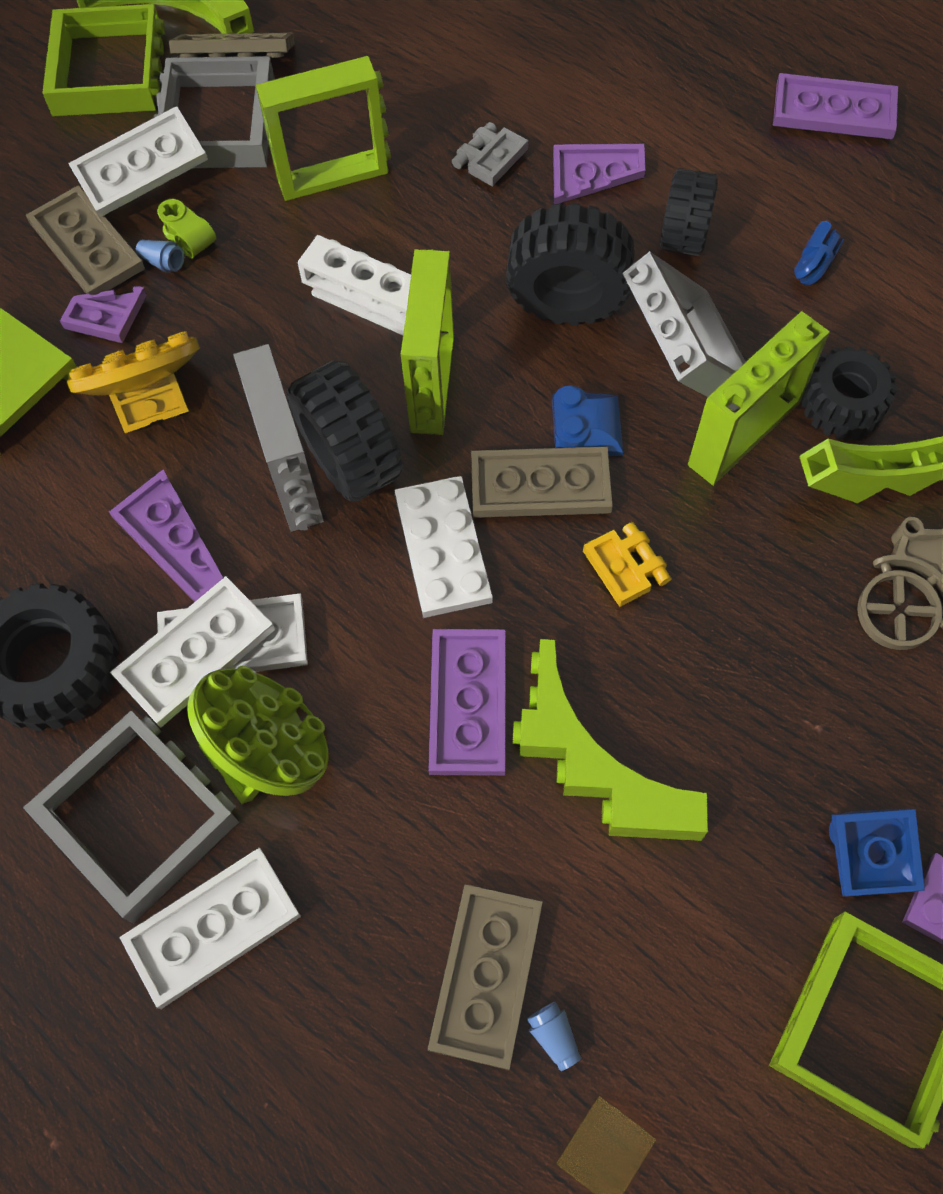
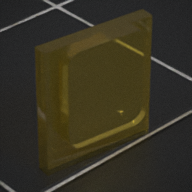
(606, 1150)

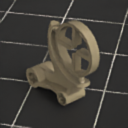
(918, 551)

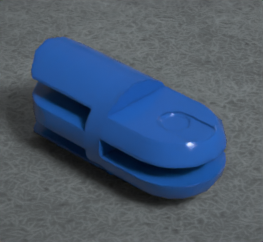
(818, 253)

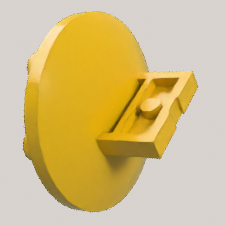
(140, 382)

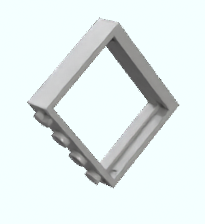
(221, 73)
(690, 337)
(278, 437)
(131, 906)

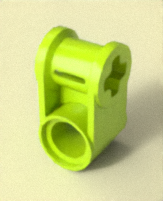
(185, 227)

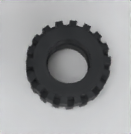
(688, 211)
(858, 373)

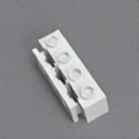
(356, 282)

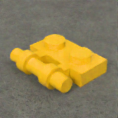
(618, 568)

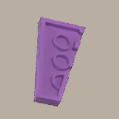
(167, 534)

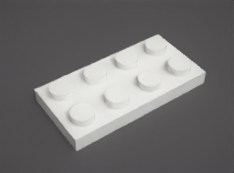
(138, 161)
(443, 547)
(200, 640)
(281, 648)
(209, 928)

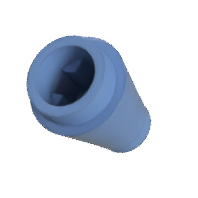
(161, 254)
(555, 1035)

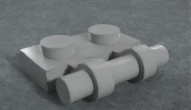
(496, 157)

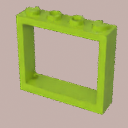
(102, 22)
(315, 87)
(425, 350)
(773, 372)
(923, 1113)

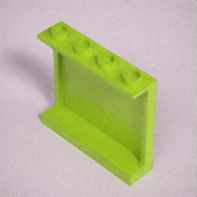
(27, 369)

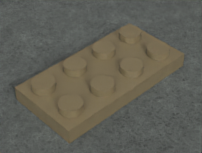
(222, 44)
(85, 242)
(541, 482)
(485, 977)

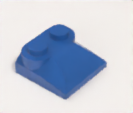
(586, 420)
(877, 851)

